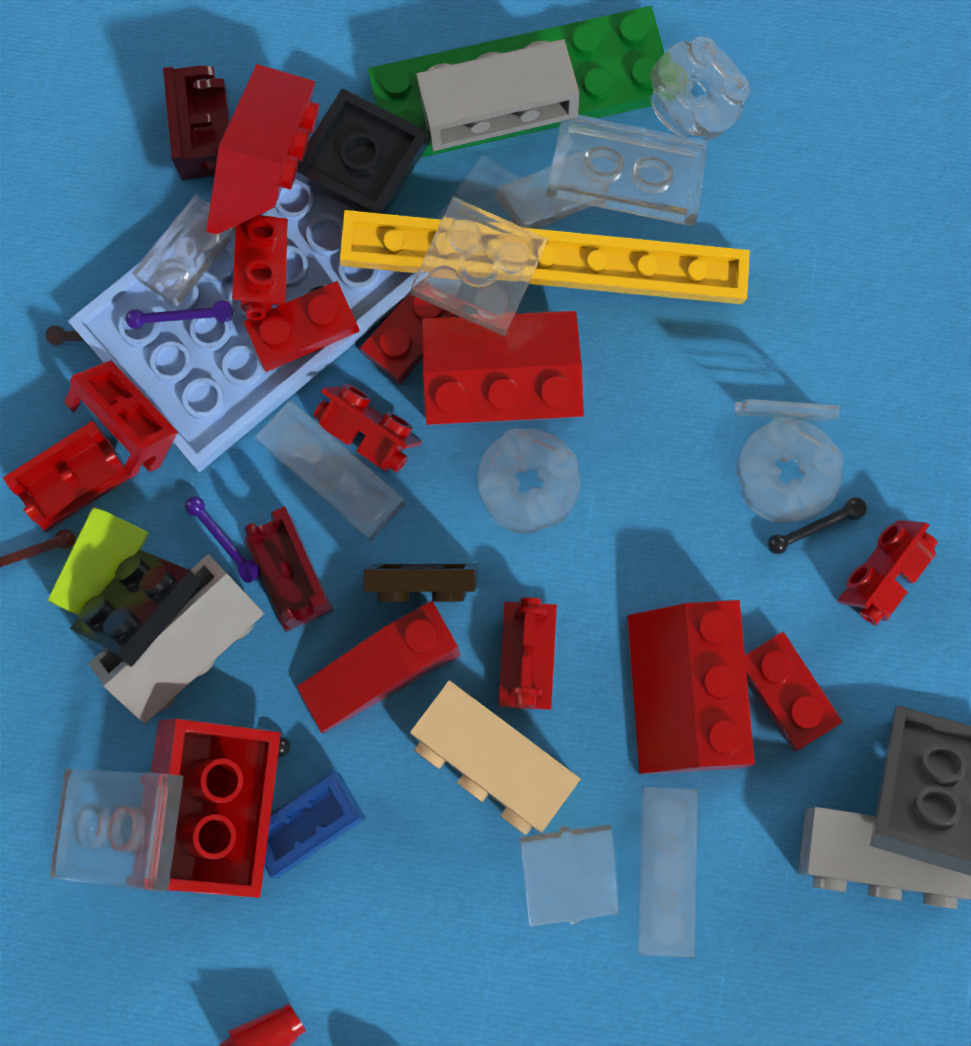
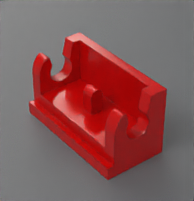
(124, 414)
(68, 476)

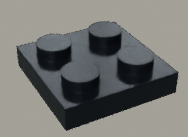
(361, 154)
(135, 606)

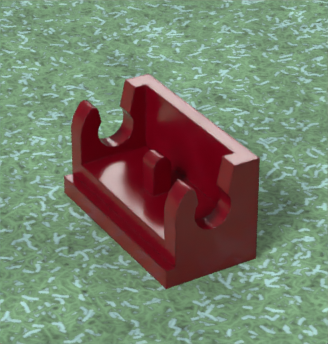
(195, 118)
(287, 570)

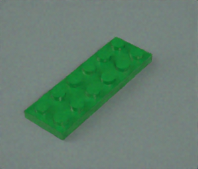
(607, 53)

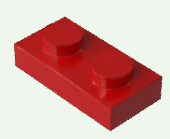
(302, 326)
(398, 341)
(790, 692)

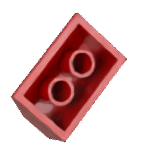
(261, 146)
(497, 377)
(690, 688)
(221, 805)

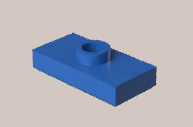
(310, 823)

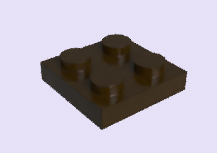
(400, 581)

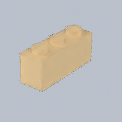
(493, 759)

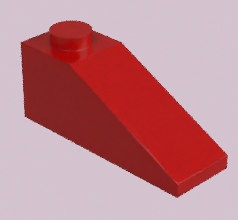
(379, 667)

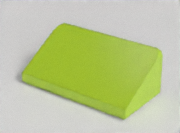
(94, 559)

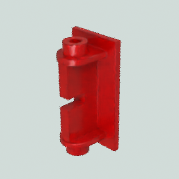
(260, 265)
(384, 434)
(901, 551)
(527, 654)

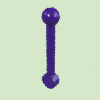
(221, 311)
(247, 569)

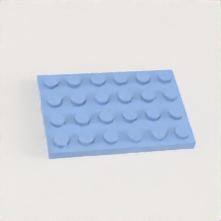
(208, 371)

